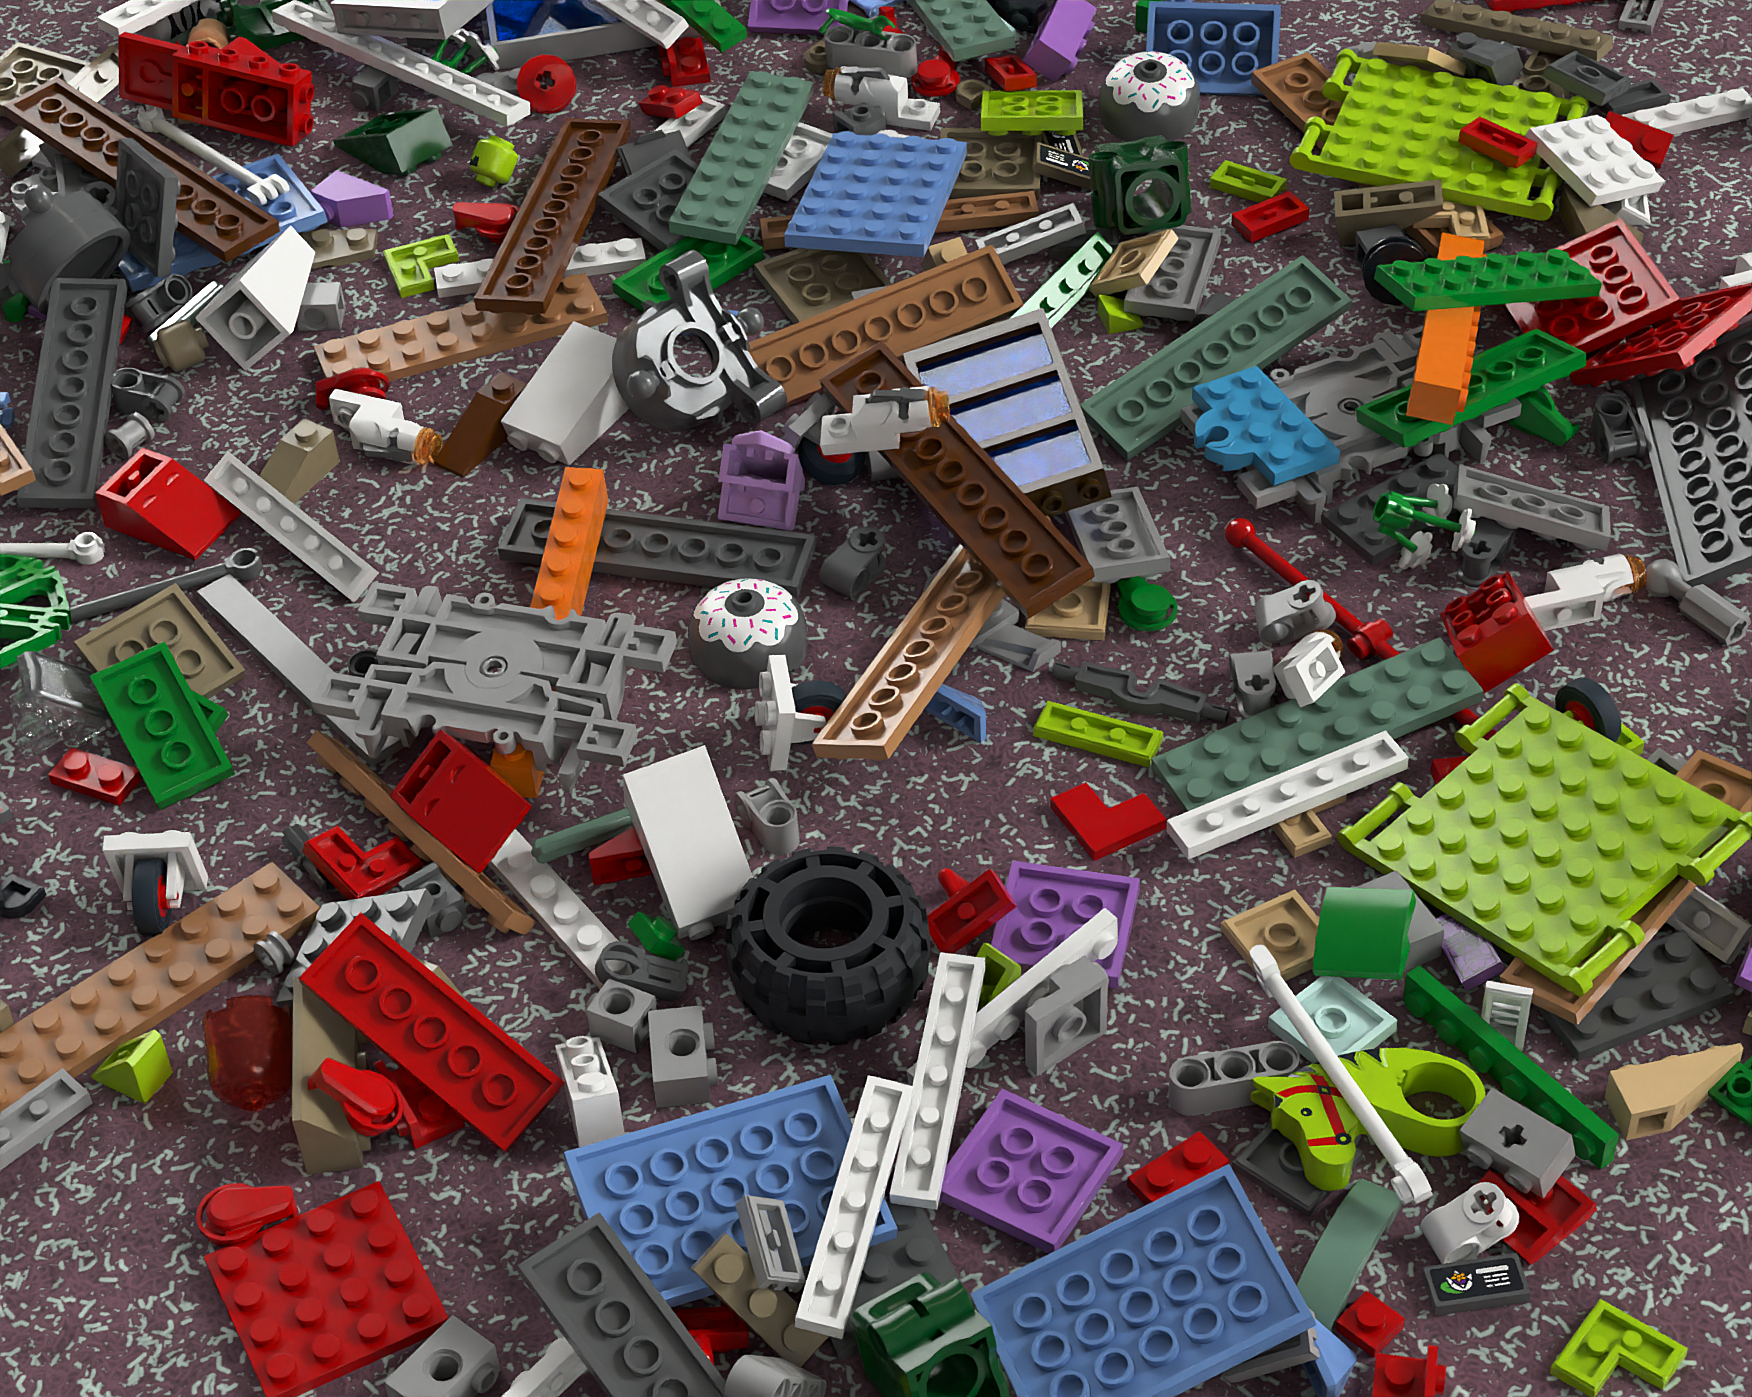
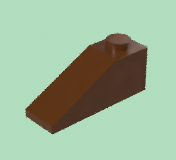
(480, 426)

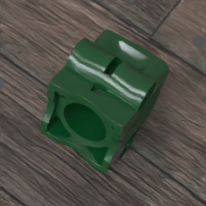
(1122, 166)
(927, 1342)

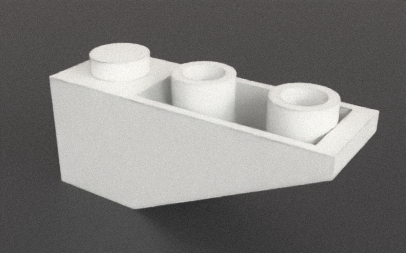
(590, 1090)

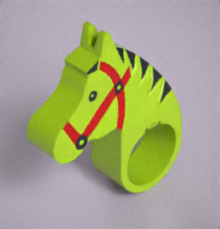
(1324, 1127)

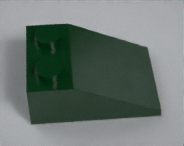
(397, 140)

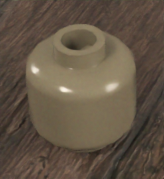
(180, 345)

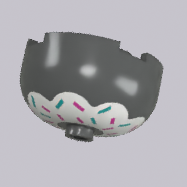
(1149, 97)
(741, 626)

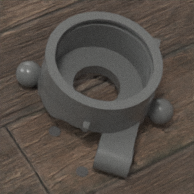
(63, 240)
(655, 383)

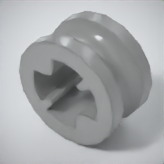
(274, 952)

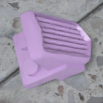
(760, 481)

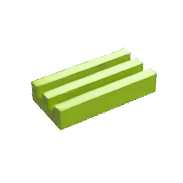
(1246, 187)

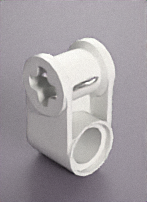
(1465, 1226)

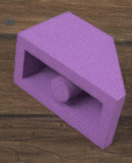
(352, 200)

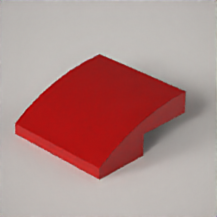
(1542, 1221)

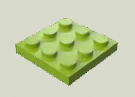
(1032, 112)

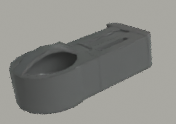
(649, 974)

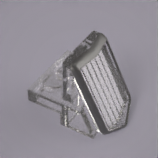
(54, 704)

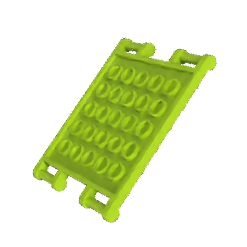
(1406, 129)
(1549, 839)

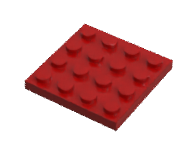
(1629, 299)
(1671, 340)
(326, 1292)

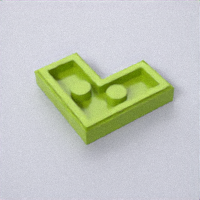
(411, 263)
(1613, 1339)

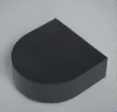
(19, 897)

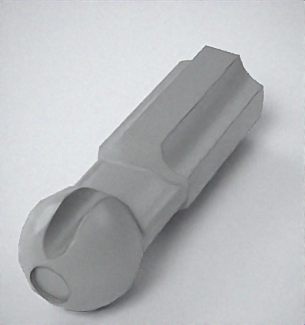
(1698, 602)

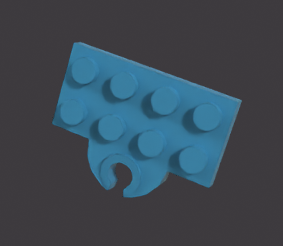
(1258, 428)

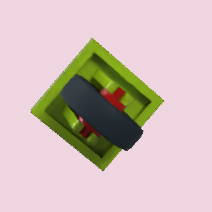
(1594, 708)

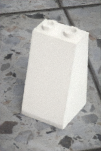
(261, 300)
(568, 398)
(688, 840)

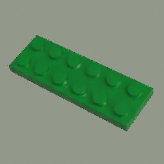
(1487, 280)
(1495, 380)

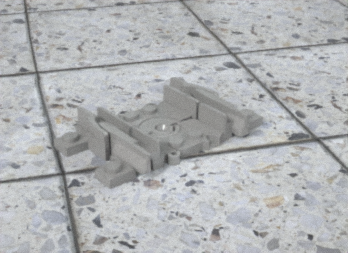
(1340, 384)
(438, 675)

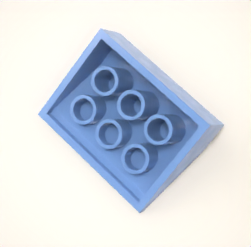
(1217, 41)

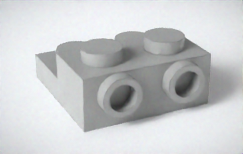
(1067, 1017)

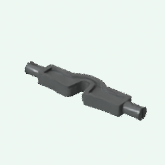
(1159, 698)

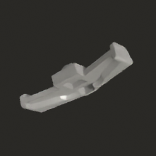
(1010, 642)

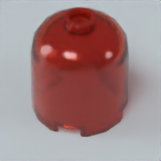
(249, 1051)

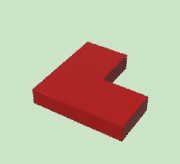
(1105, 829)
(357, 872)

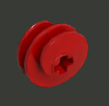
(539, 70)

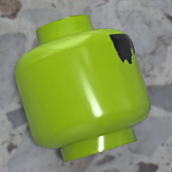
(493, 161)

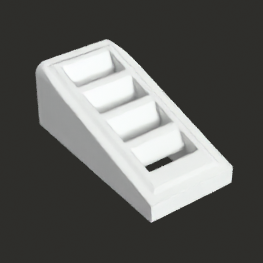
(1507, 1010)

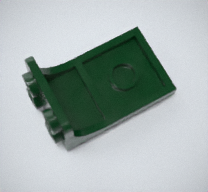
(257, 24)

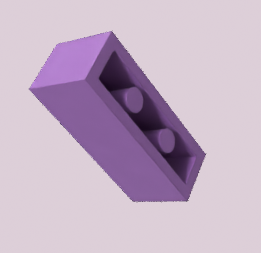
(1060, 38)

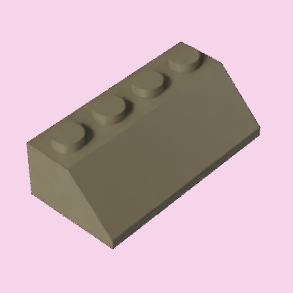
(318, 1121)

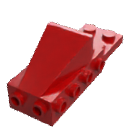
(228, 86)

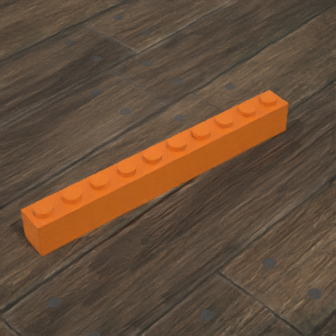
(1446, 348)
(563, 584)

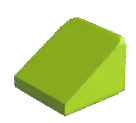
(1114, 317)

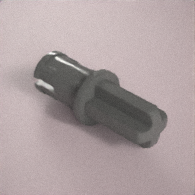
(294, 840)

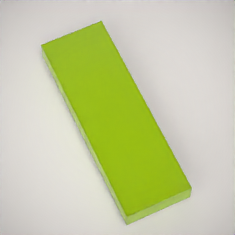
(1098, 733)

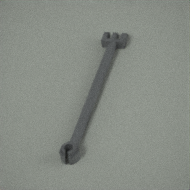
(242, 564)

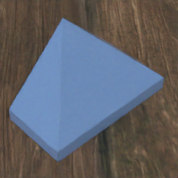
(959, 711)
(1333, 1367)

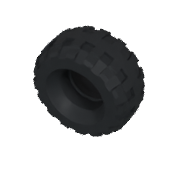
(836, 989)

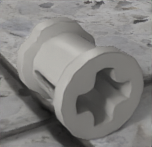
(129, 435)

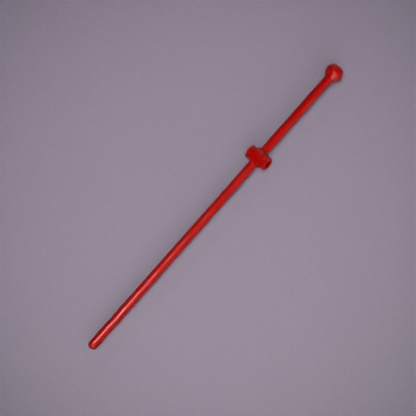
(1367, 638)

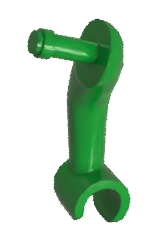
(856, 22)

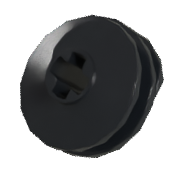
(1386, 252)

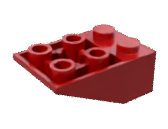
(164, 505)
(1495, 631)
(460, 800)

